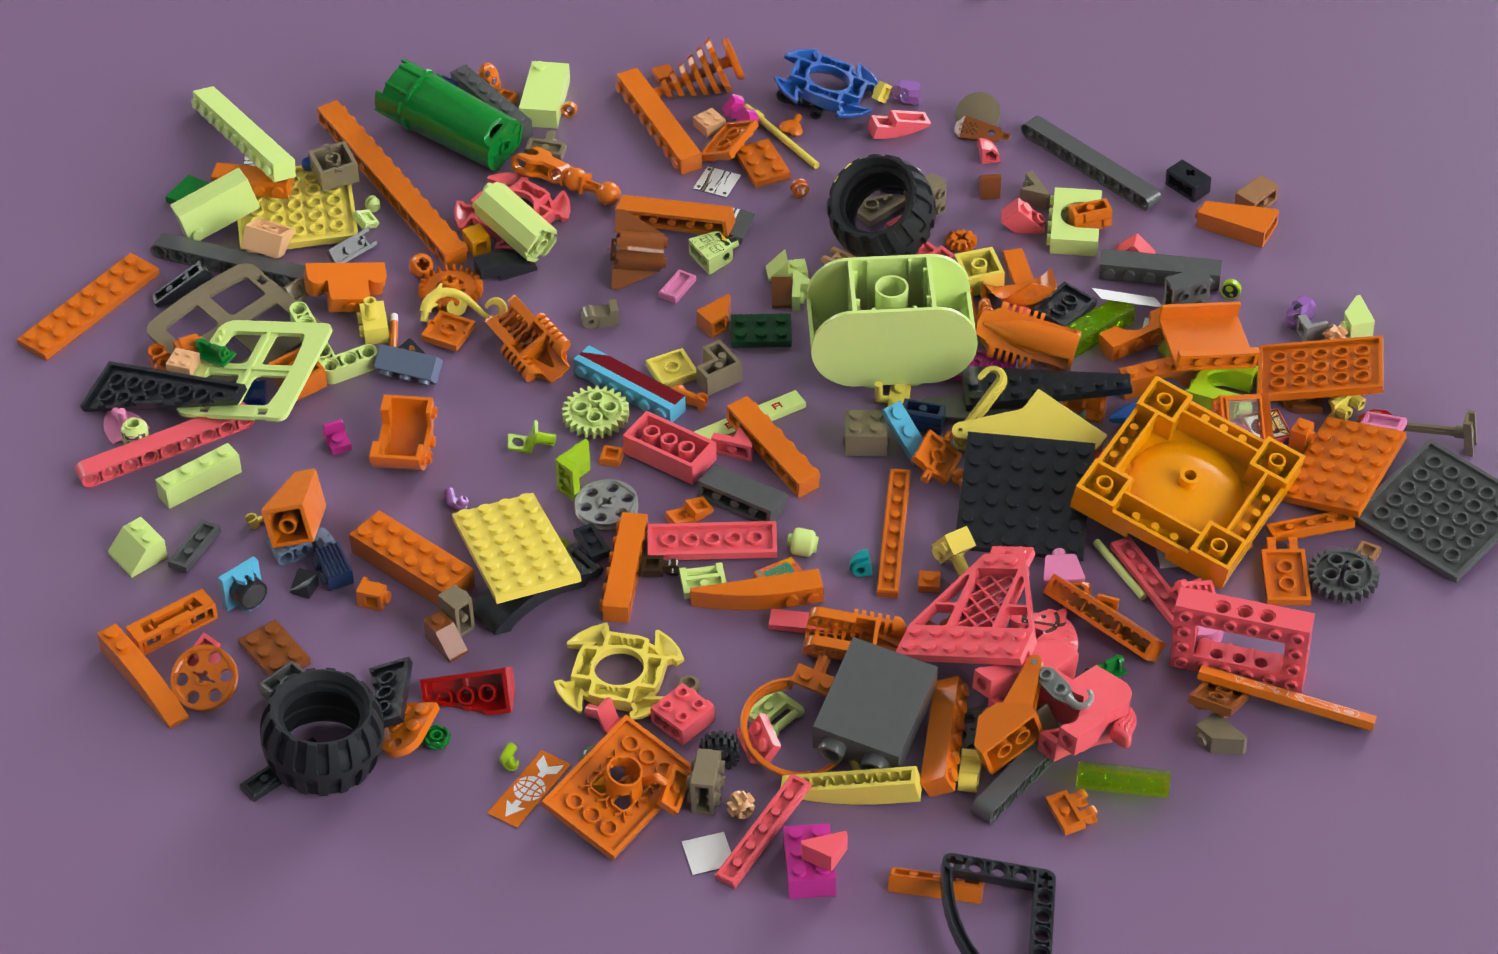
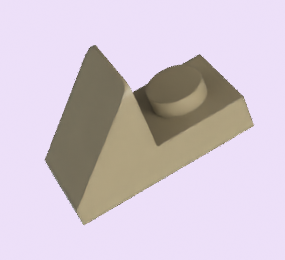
(1034, 192)

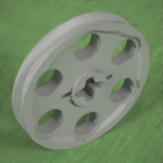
(600, 503)

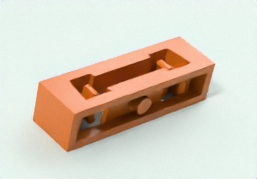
(172, 621)

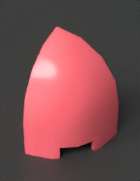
(987, 151)

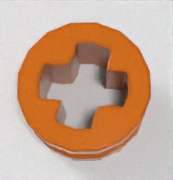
(799, 193)

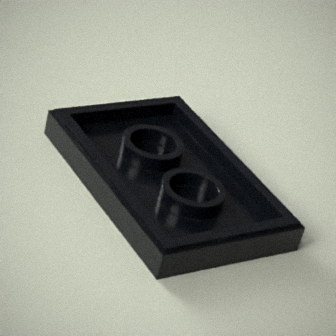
(1065, 305)

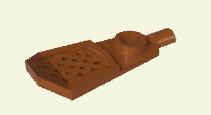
(982, 130)

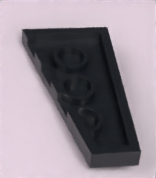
(391, 689)

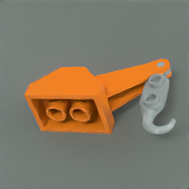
(1014, 725)

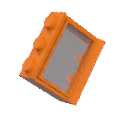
(1247, 411)

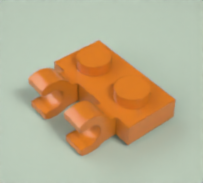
(1065, 810)

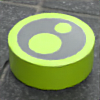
(1230, 289)

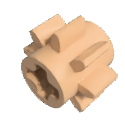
(1334, 332)
(740, 804)

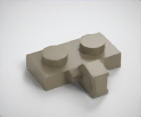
(549, 143)

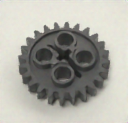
(1359, 578)

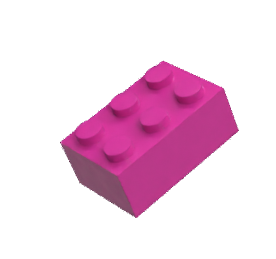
(803, 877)

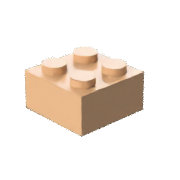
(708, 122)
(183, 361)

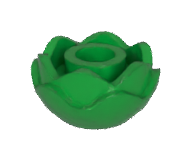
(437, 737)

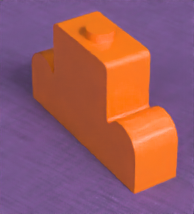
(345, 283)

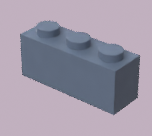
(408, 365)

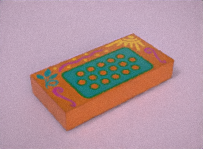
(784, 566)

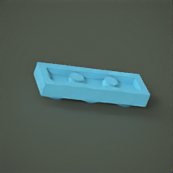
(903, 428)

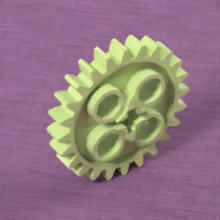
(595, 412)

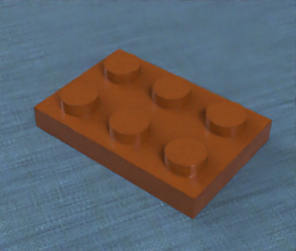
(273, 648)
(1217, 699)

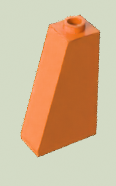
(1238, 221)

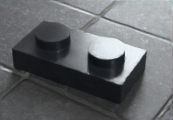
(591, 542)

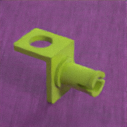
(535, 437)

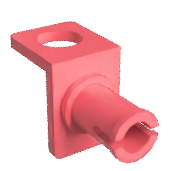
(604, 713)

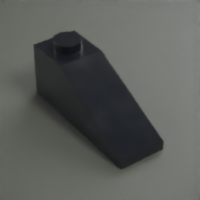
(182, 285)

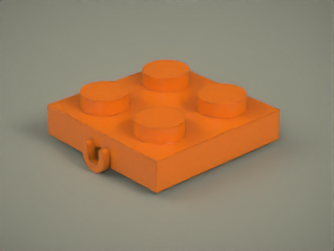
(448, 330)

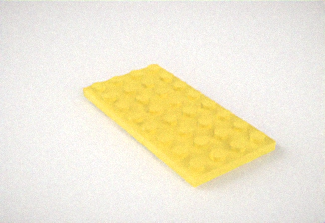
(515, 548)

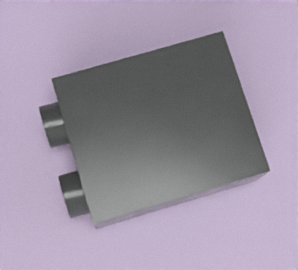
(874, 707)

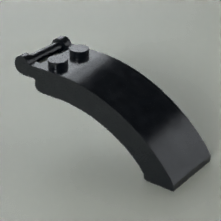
(503, 616)

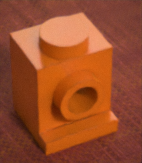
(1301, 435)
(372, 595)

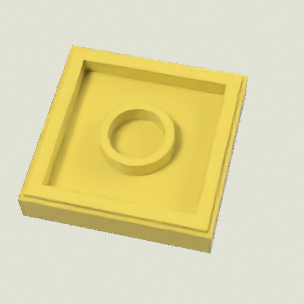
(672, 368)

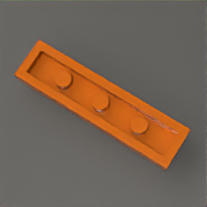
(1309, 526)

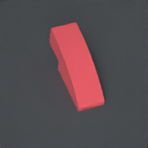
(897, 124)

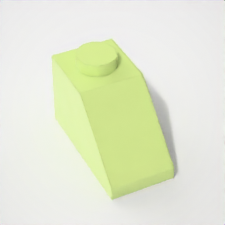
(1358, 319)

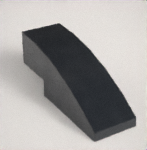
(502, 264)

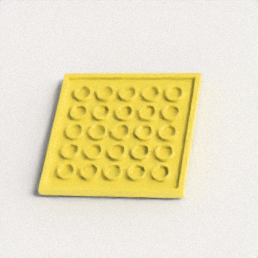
(314, 214)

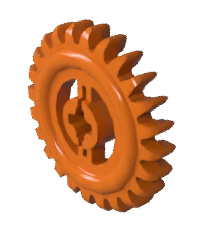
(465, 281)

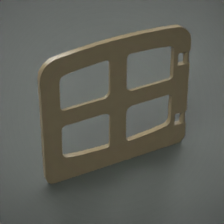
(202, 297)

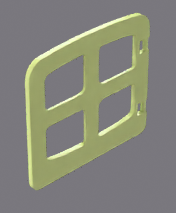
(295, 375)

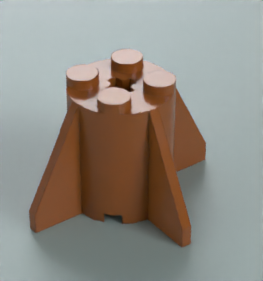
(635, 251)

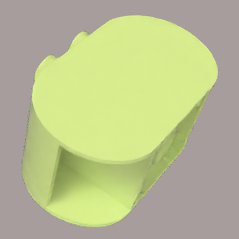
(891, 320)

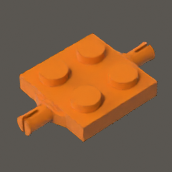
(936, 457)

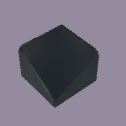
(304, 583)

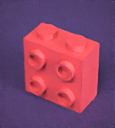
(682, 714)

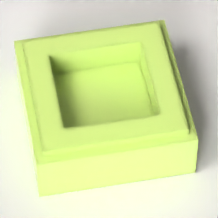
(365, 219)

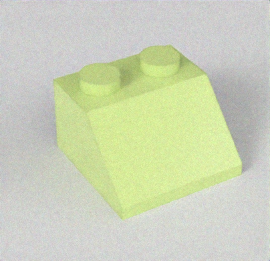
(137, 547)

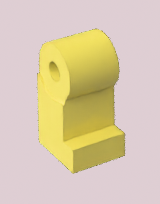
(969, 771)

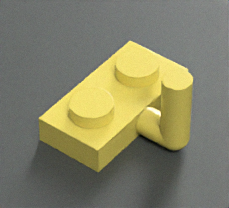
(897, 393)

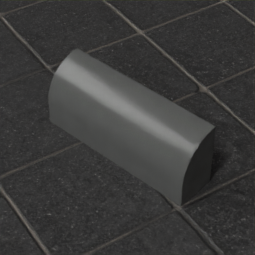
(741, 495)

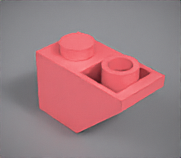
(1021, 218)

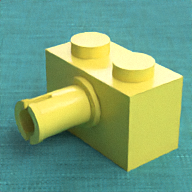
(373, 321)
(953, 547)

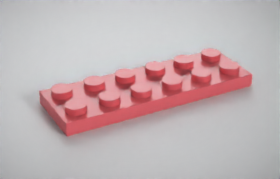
(713, 540)

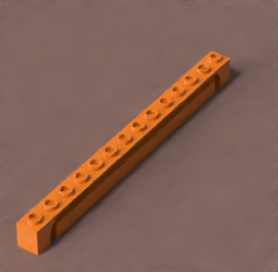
(393, 185)

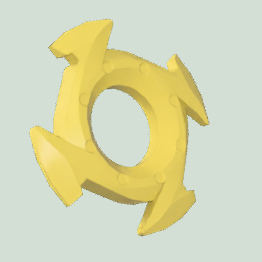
(633, 697)

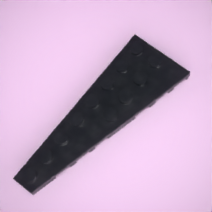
(1055, 383)
(151, 388)

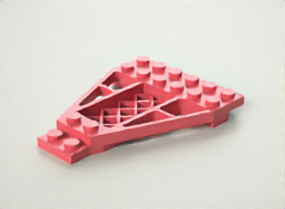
(989, 640)

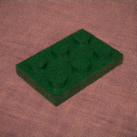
(761, 330)

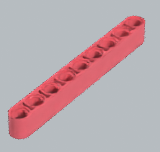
(156, 448)

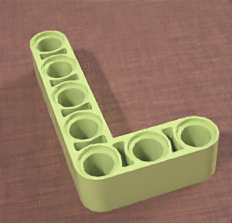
(339, 366)

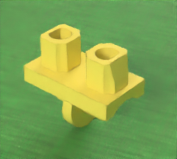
(1342, 405)

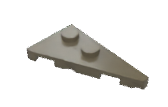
(878, 208)

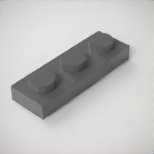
(194, 546)

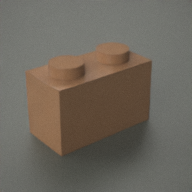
(1258, 193)

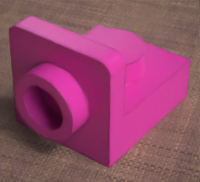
(336, 437)

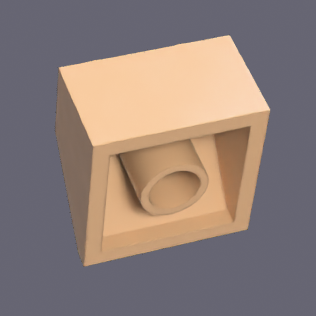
(267, 238)

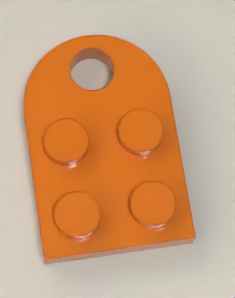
(410, 732)

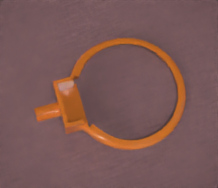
(804, 676)

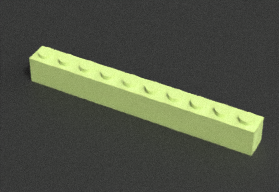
(244, 134)

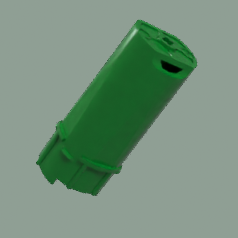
(448, 115)

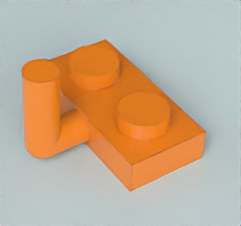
(672, 790)

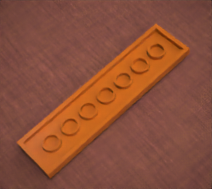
(88, 306)

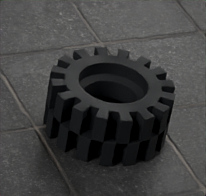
(724, 742)

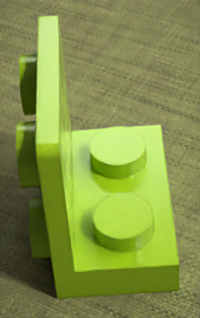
(571, 467)

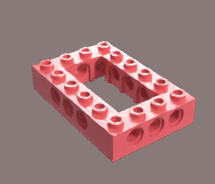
(1244, 618)

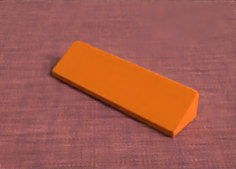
(928, 885)

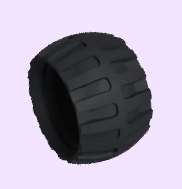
(862, 180)
(318, 697)

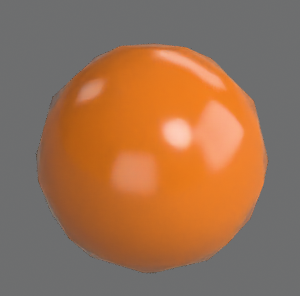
(420, 264)

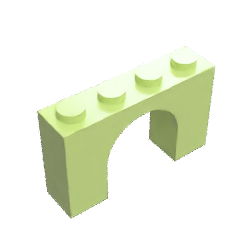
(1067, 238)

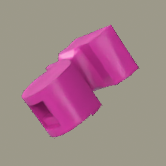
(734, 109)

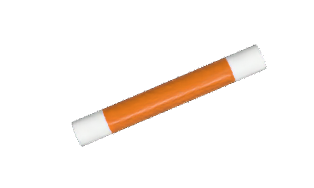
(393, 330)

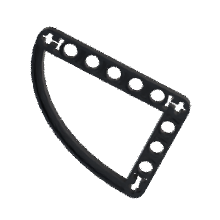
(1033, 883)

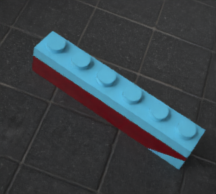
(635, 386)

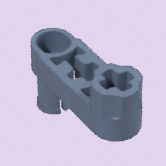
(293, 553)

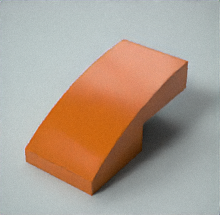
(692, 512)

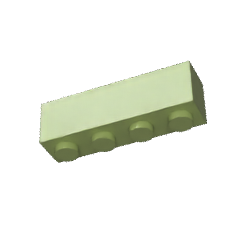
(198, 475)

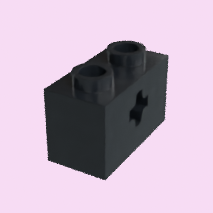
(1188, 180)

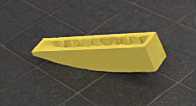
(864, 786)

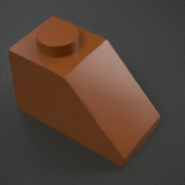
(444, 636)

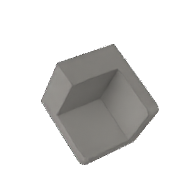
(1310, 331)

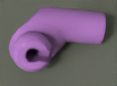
(453, 502)

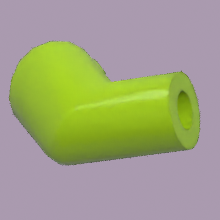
(507, 759)

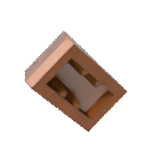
(989, 186)
(781, 292)

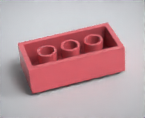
(669, 447)

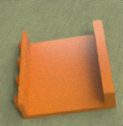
(1206, 336)

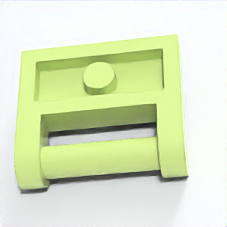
(701, 577)
(773, 706)

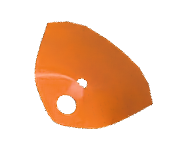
(1027, 292)

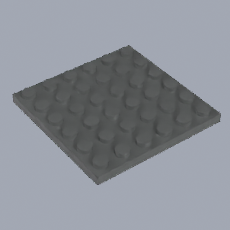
(1437, 510)

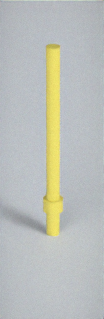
(783, 138)

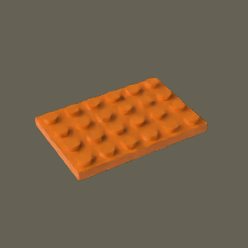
(1321, 368)
(1344, 466)

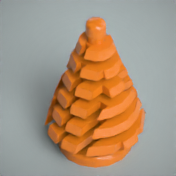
(707, 70)

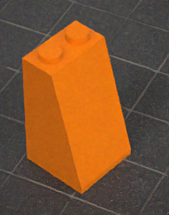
(295, 510)

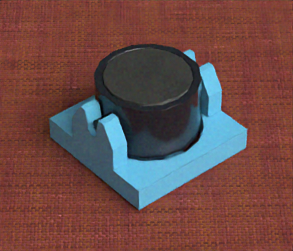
(244, 586)

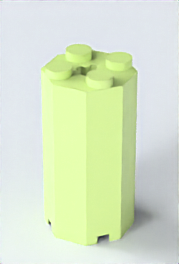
(515, 221)

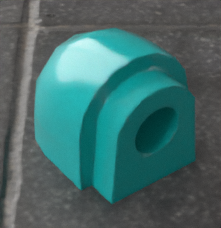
(860, 564)

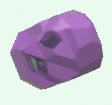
(906, 92)
(1300, 306)

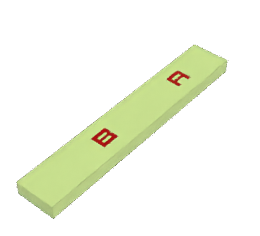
(774, 409)

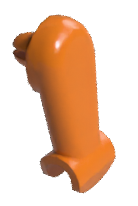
(698, 400)

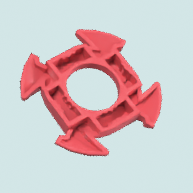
(540, 198)

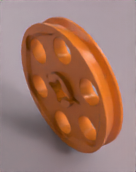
(204, 688)

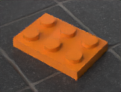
(729, 140)
(762, 163)

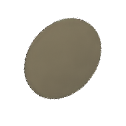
(980, 107)

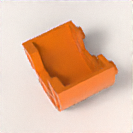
(405, 433)

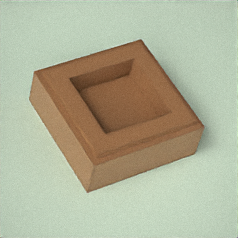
(1370, 549)

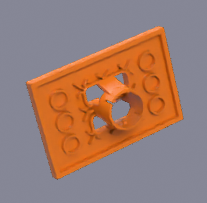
(594, 813)

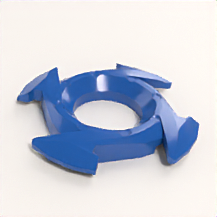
(842, 102)

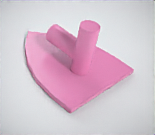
(113, 422)

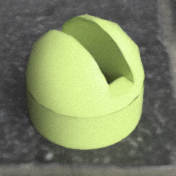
(372, 203)

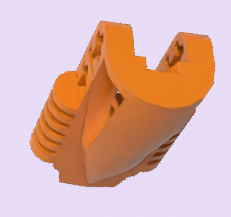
(1027, 338)
(531, 342)
(871, 629)

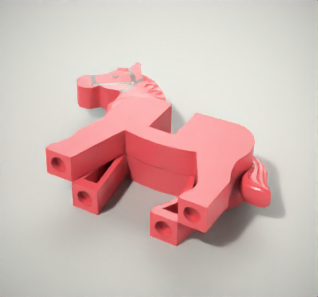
(1107, 718)

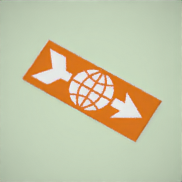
(529, 788)

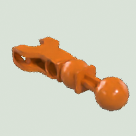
(576, 180)

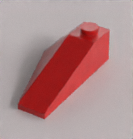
(477, 691)

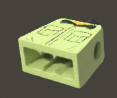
(712, 250)

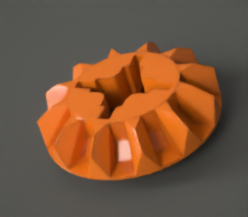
(961, 245)

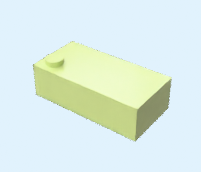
(545, 93)
(215, 205)

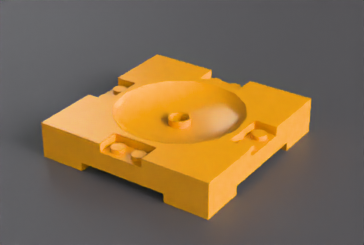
(1187, 482)

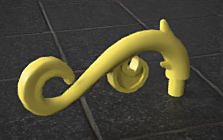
(430, 302)

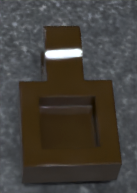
(655, 566)

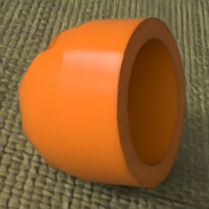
(565, 112)

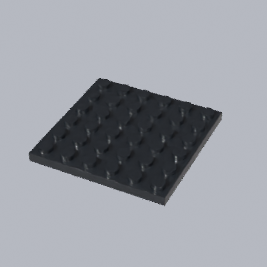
(1022, 493)

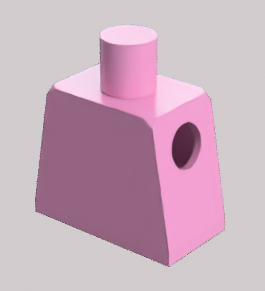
(1063, 565)

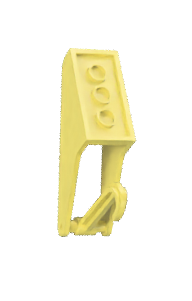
(1037, 419)

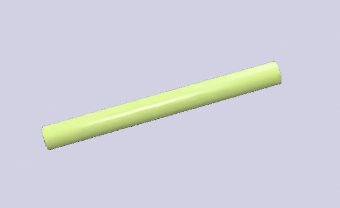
(1139, 592)

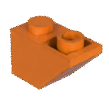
(715, 316)

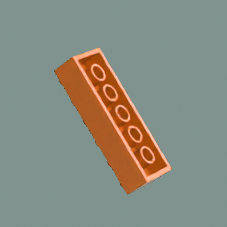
(409, 557)

